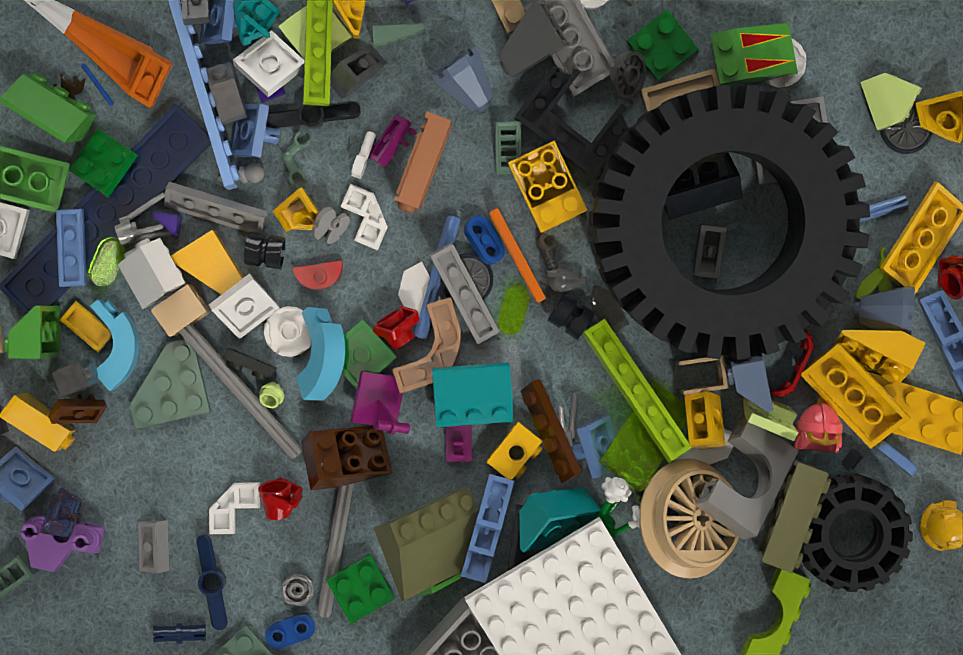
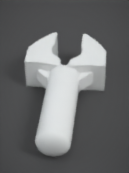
(361, 159)

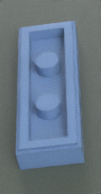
(71, 247)

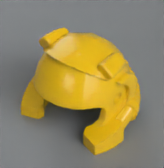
(942, 525)

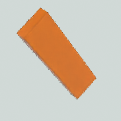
(517, 255)

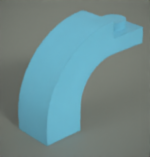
(125, 345)
(326, 356)

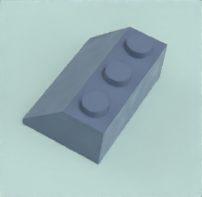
(750, 379)

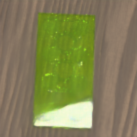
(633, 451)

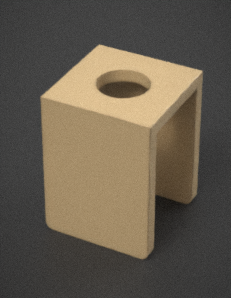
(180, 310)
(721, 374)

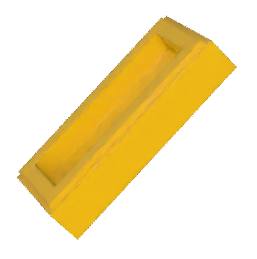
(87, 326)

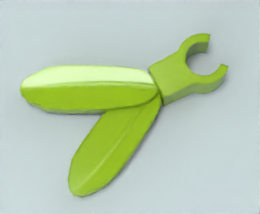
(874, 279)

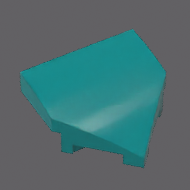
(254, 19)

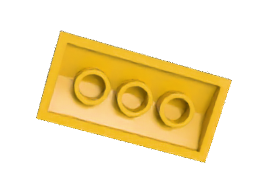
(923, 238)
(854, 395)

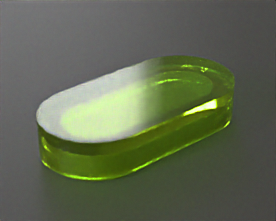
(106, 261)
(513, 309)

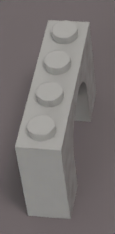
(773, 461)

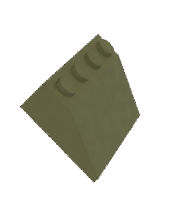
(793, 515)
(428, 541)

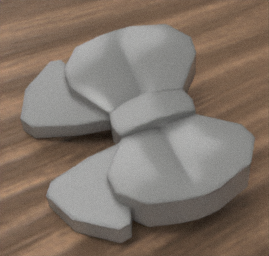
(328, 220)

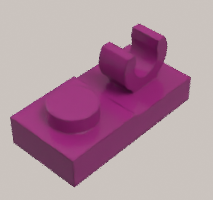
(388, 143)
(459, 443)

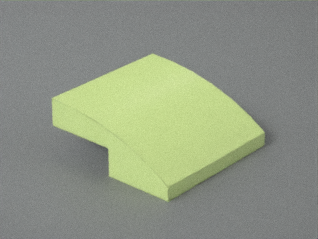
(295, 31)
(778, 421)

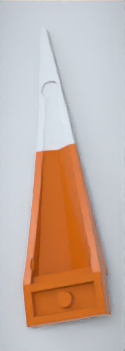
(124, 59)

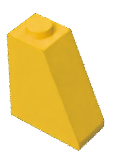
(209, 262)
(32, 418)

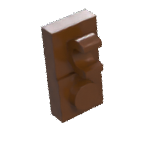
(77, 410)

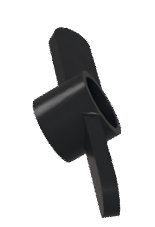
(328, 113)

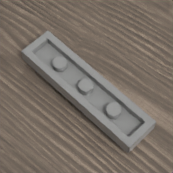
(214, 208)
(464, 293)

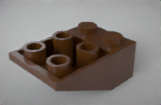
(345, 456)

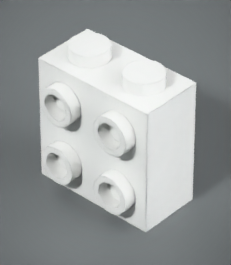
(151, 272)

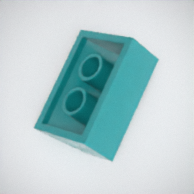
(472, 394)
(553, 516)

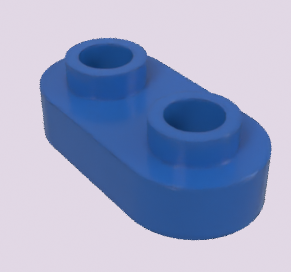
(484, 240)
(290, 631)

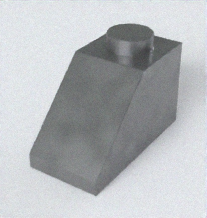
(356, 70)
(226, 92)
(76, 377)

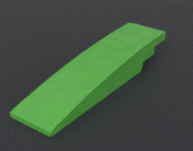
(32, 179)

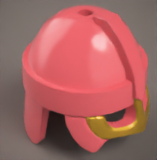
(819, 429)

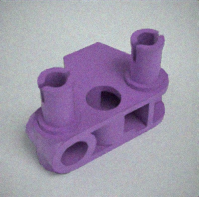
(51, 551)

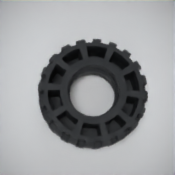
(885, 549)

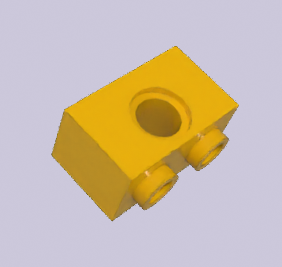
(704, 420)
(517, 436)

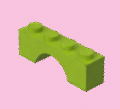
(789, 591)

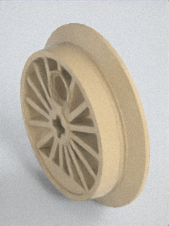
(697, 528)

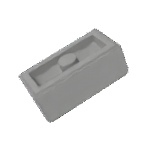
(153, 546)

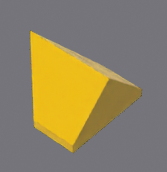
(351, 14)
(943, 116)
(297, 211)

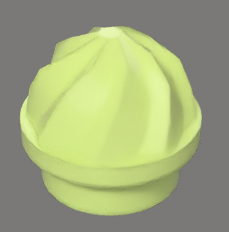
(271, 395)

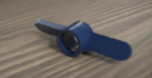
(214, 597)

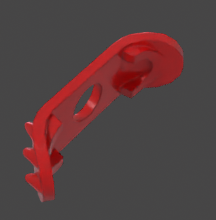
(786, 387)

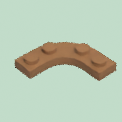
(444, 350)

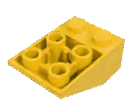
(547, 187)
(883, 351)

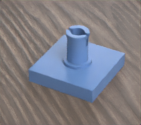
(221, 23)
(252, 132)
(594, 441)
(21, 479)

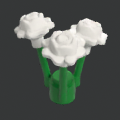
(616, 491)

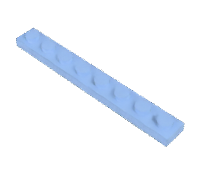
(193, 53)

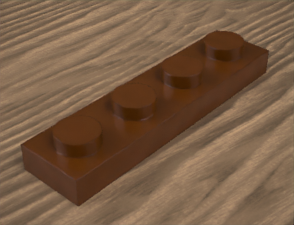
(551, 431)

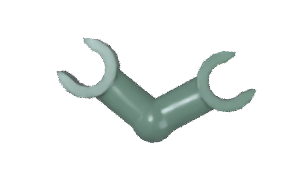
(289, 154)

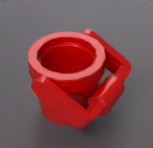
(951, 277)
(397, 327)
(277, 498)

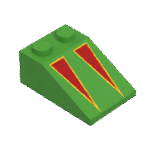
(754, 54)

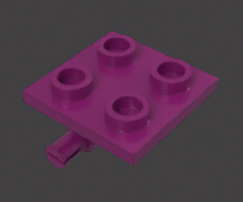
(378, 403)

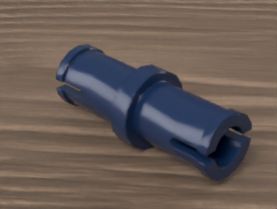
(179, 633)

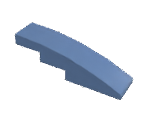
(947, 333)
(487, 529)

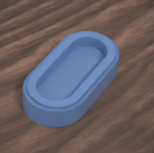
(896, 457)

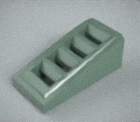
(393, 33)
(514, 125)
(22, 566)

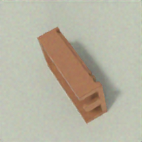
(422, 163)

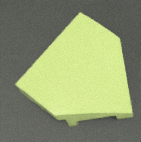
(889, 99)

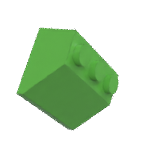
(49, 107)
(36, 334)

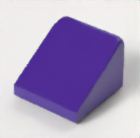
(169, 221)

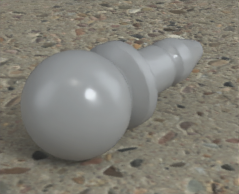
(252, 172)

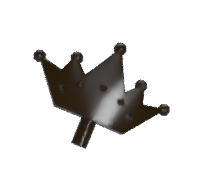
(72, 87)

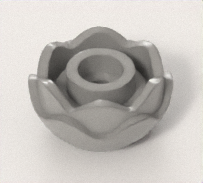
(289, 589)

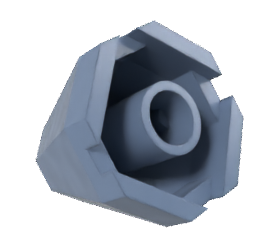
(466, 81)
(887, 310)

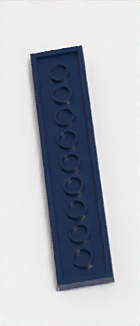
(161, 159)

